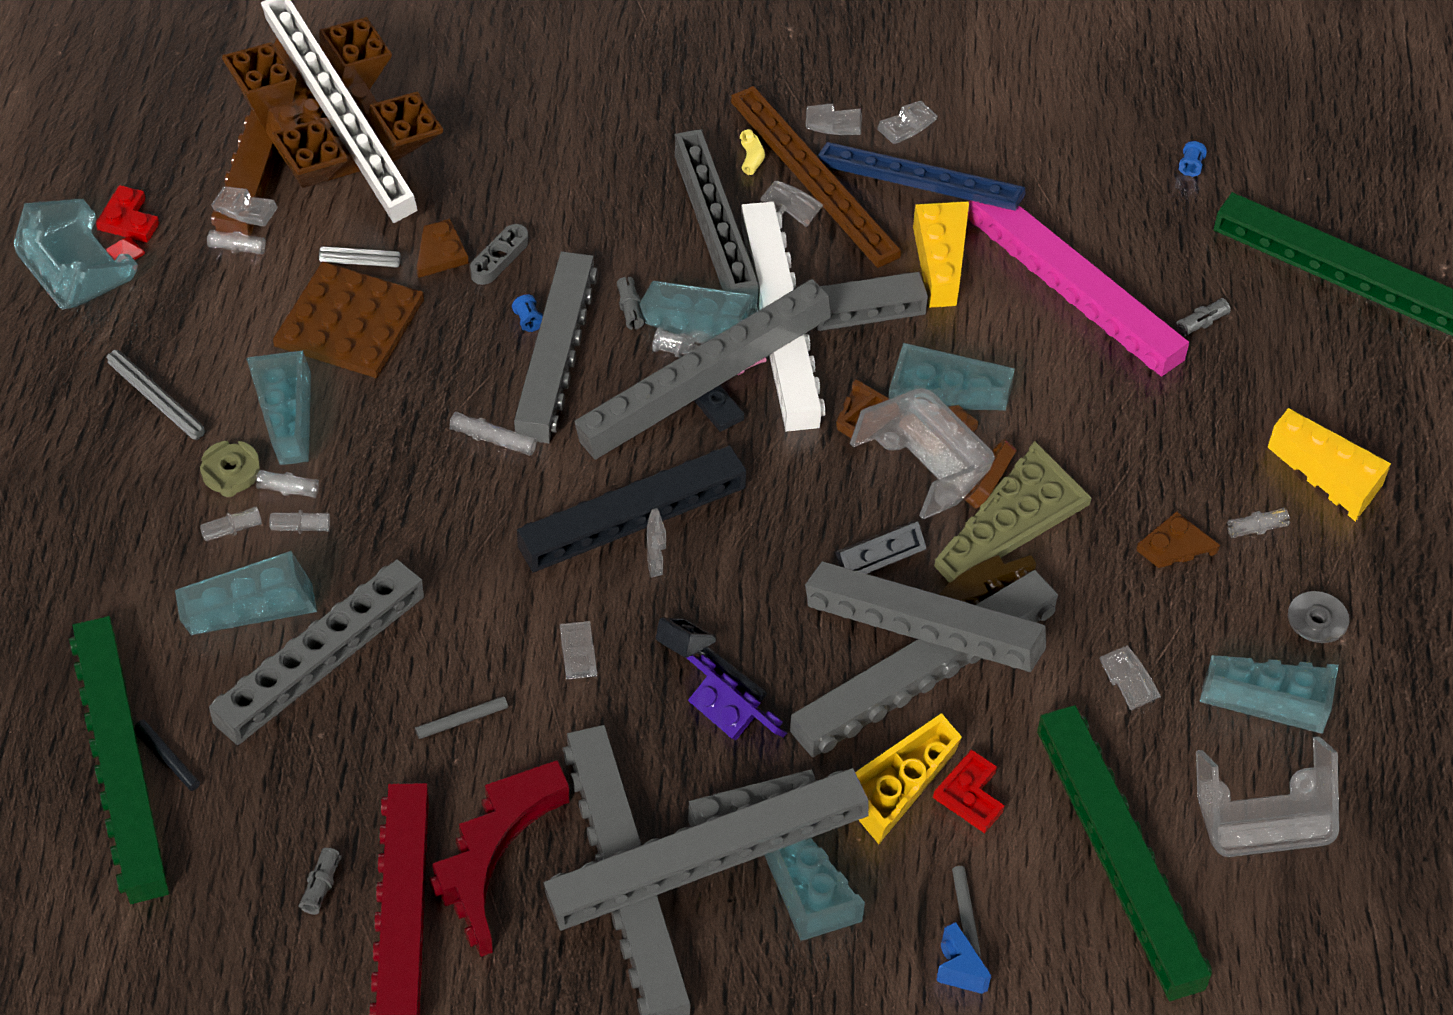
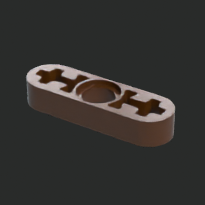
(981, 491)

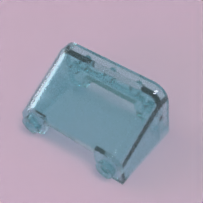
(65, 256)

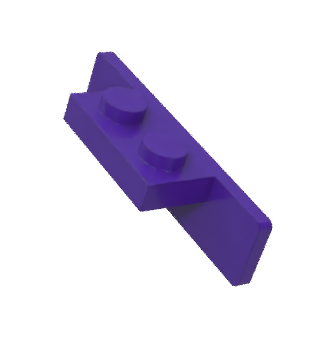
(726, 705)

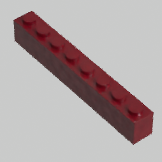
(402, 901)

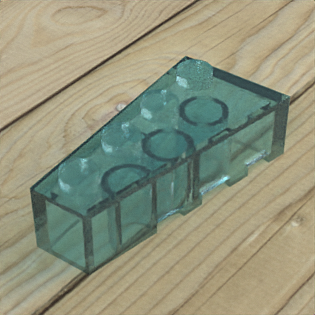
(694, 308)
(952, 378)
(284, 397)
(247, 596)
(1272, 691)
(813, 890)

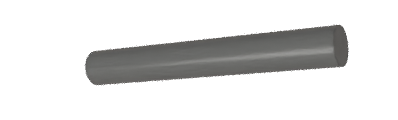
(461, 717)
(965, 907)

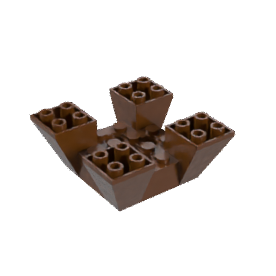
(298, 122)

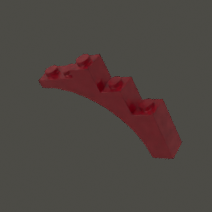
(509, 809)

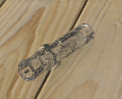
(482, 430)

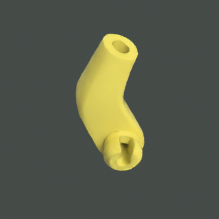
(754, 150)

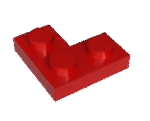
(123, 218)
(964, 794)

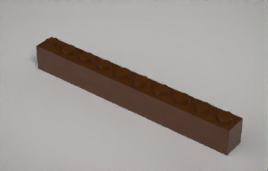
(252, 162)

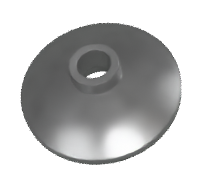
(1322, 608)

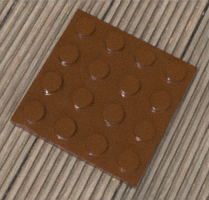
(349, 319)

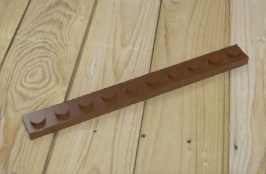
(816, 177)

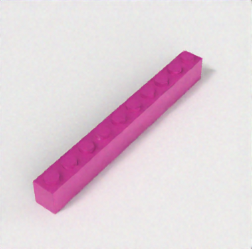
(1082, 285)

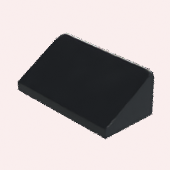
(683, 636)

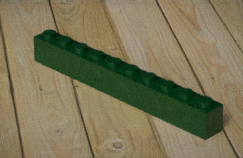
(1337, 261)
(120, 762)
(1124, 854)

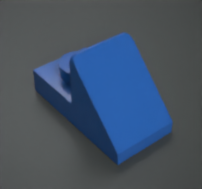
(964, 965)

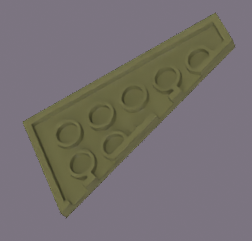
(1018, 509)

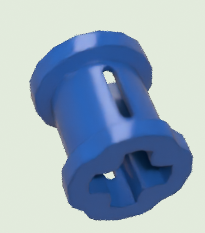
(1191, 163)
(527, 313)

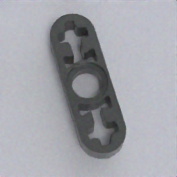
(500, 243)

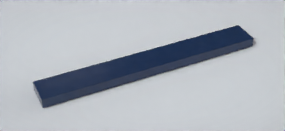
(922, 176)

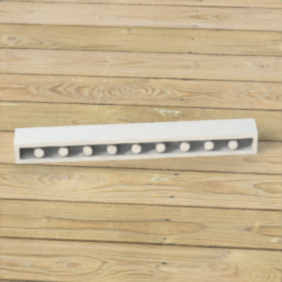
(340, 109)
(791, 363)

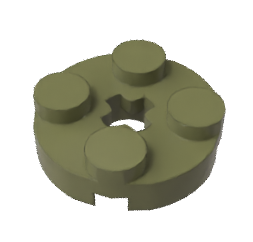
(229, 481)

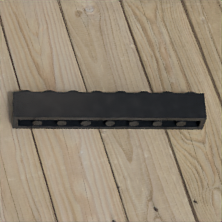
(629, 508)

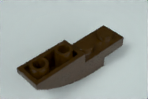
(987, 579)

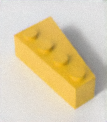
(940, 247)
(1329, 461)
(904, 772)

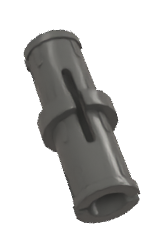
(630, 302)
(1215, 310)
(320, 881)

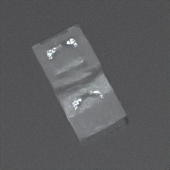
(826, 120)
(908, 123)
(793, 201)
(240, 206)
(655, 543)
(578, 650)
(1131, 676)

